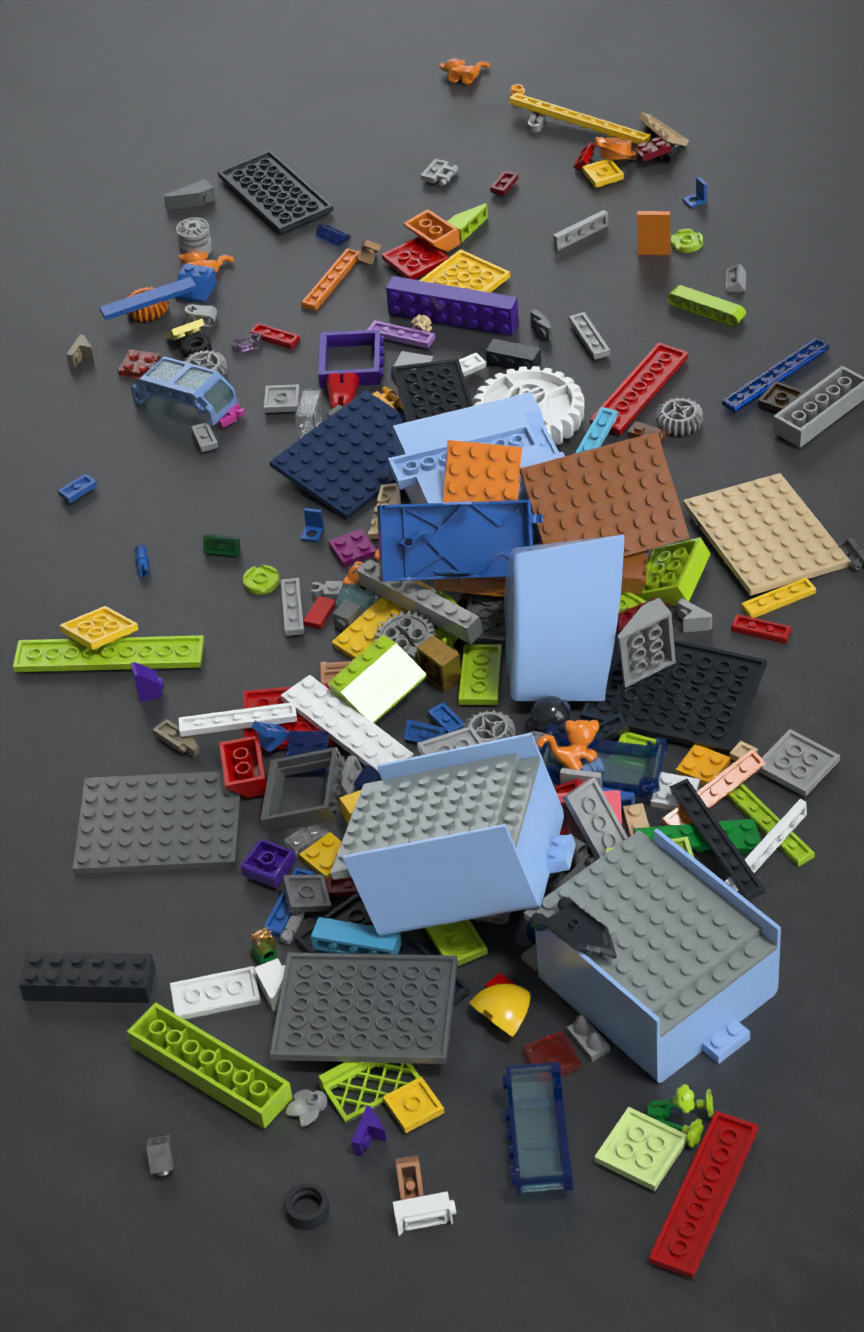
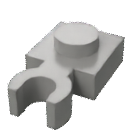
(329, 589)

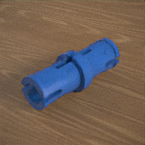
(142, 561)

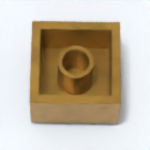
(439, 663)

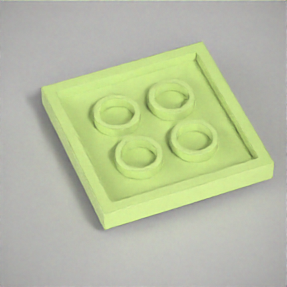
(641, 1148)

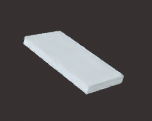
(215, 993)

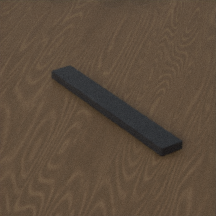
(717, 840)

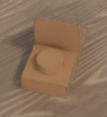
(368, 251)

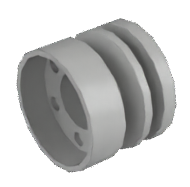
(194, 234)

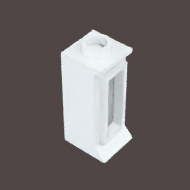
(423, 1211)

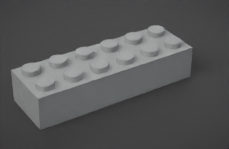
(819, 406)

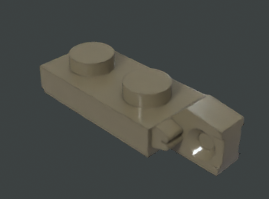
(170, 734)

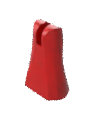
(340, 393)

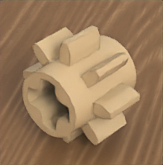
(421, 323)

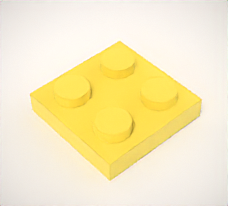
(179, 332)

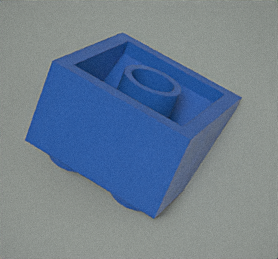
(203, 277)

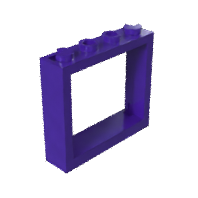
(352, 338)

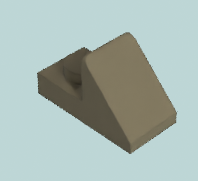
(79, 350)

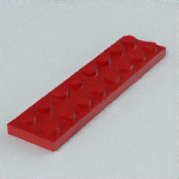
(643, 384)
(703, 1195)

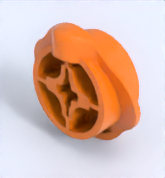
(615, 148)

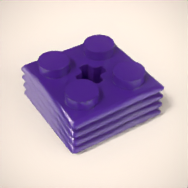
(268, 863)

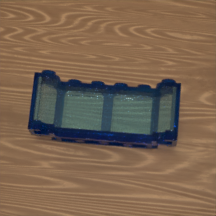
(626, 765)
(537, 1128)

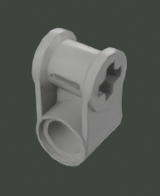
(206, 313)

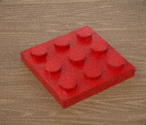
(414, 258)

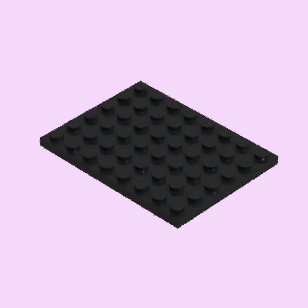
(689, 702)

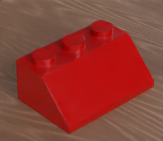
(243, 766)

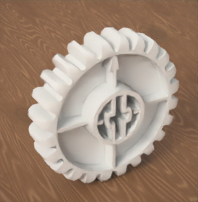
(556, 396)

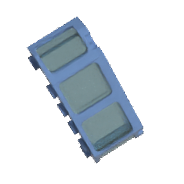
(189, 386)

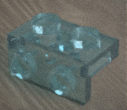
(354, 594)

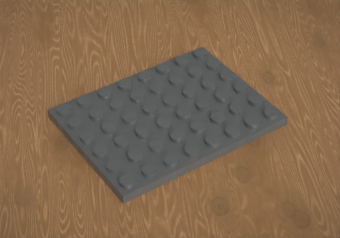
(157, 823)
(365, 1008)

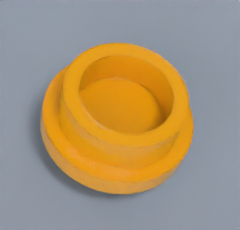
(517, 88)

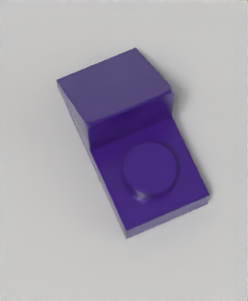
(368, 1129)

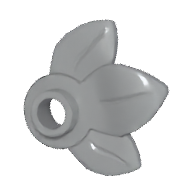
(307, 1106)

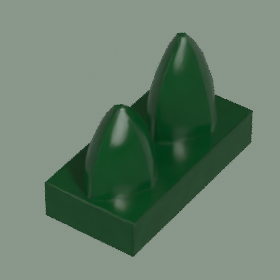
(221, 545)

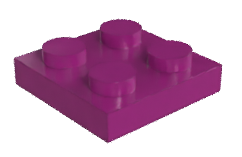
(352, 548)

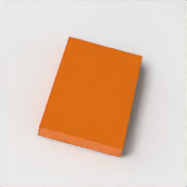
(653, 232)

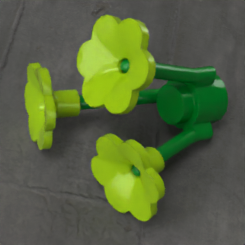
(661, 1109)

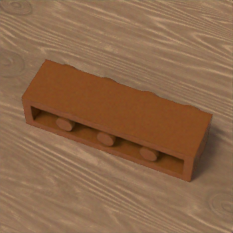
(634, 572)

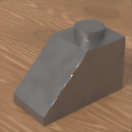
(160, 1155)

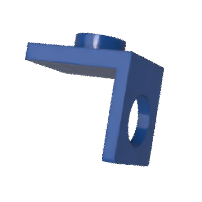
(700, 195)
(313, 523)

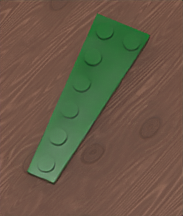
(741, 832)

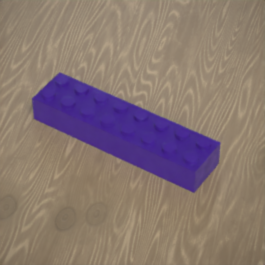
(453, 305)

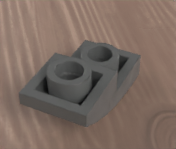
(540, 322)

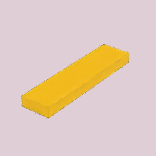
(778, 598)

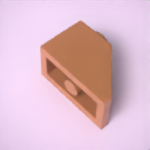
(409, 1177)

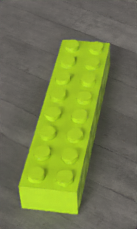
(210, 1065)

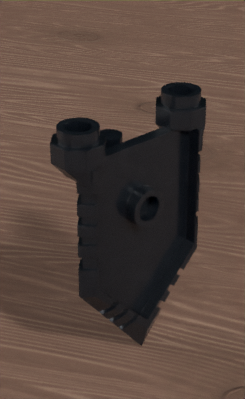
(576, 928)

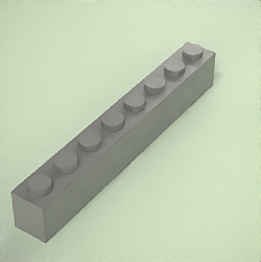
(417, 598)

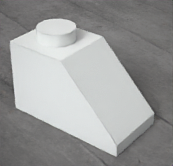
(270, 981)

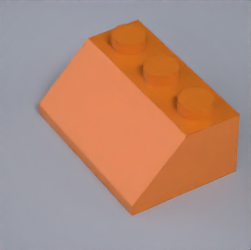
(434, 230)

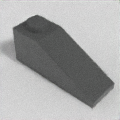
(190, 196)

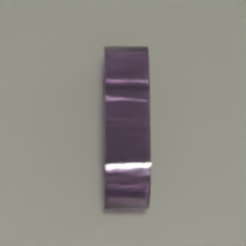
(246, 342)

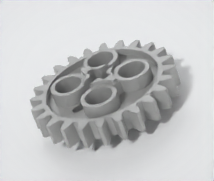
(412, 627)

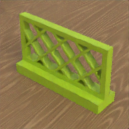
(347, 1071)

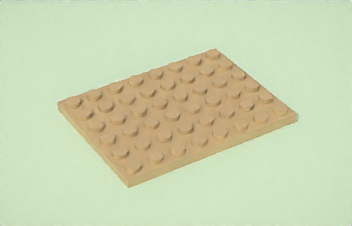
(766, 534)

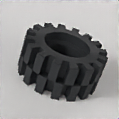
(195, 344)

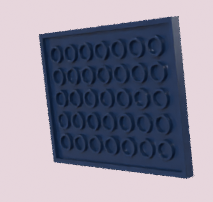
(345, 455)

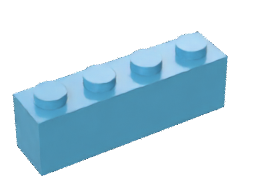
(352, 938)

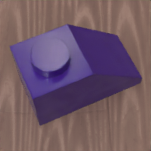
(146, 682)

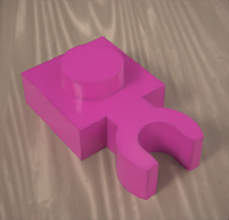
(231, 416)

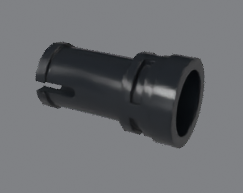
(667, 158)

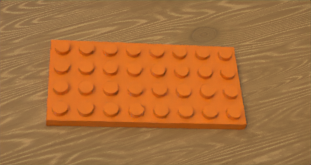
(479, 475)

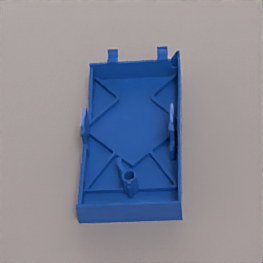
(451, 538)

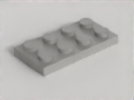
(595, 817)

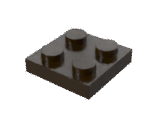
(779, 396)

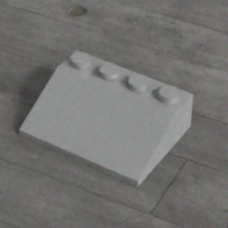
(646, 643)

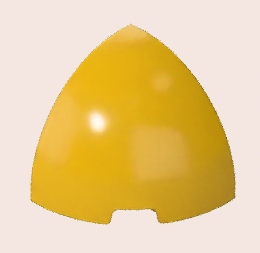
(503, 1005)

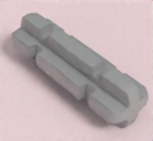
(291, 927)

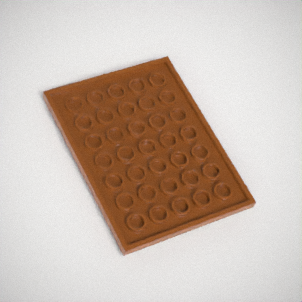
(607, 494)

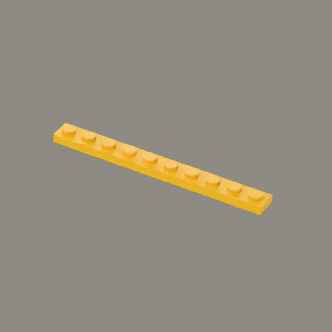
(573, 117)

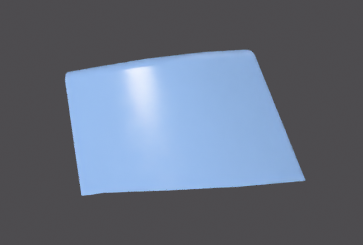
(562, 618)

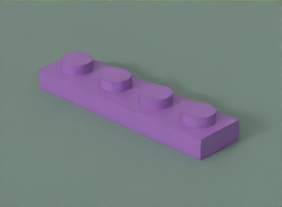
(404, 334)

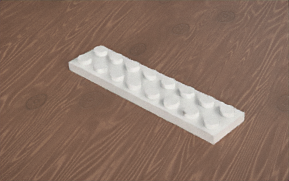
(344, 724)

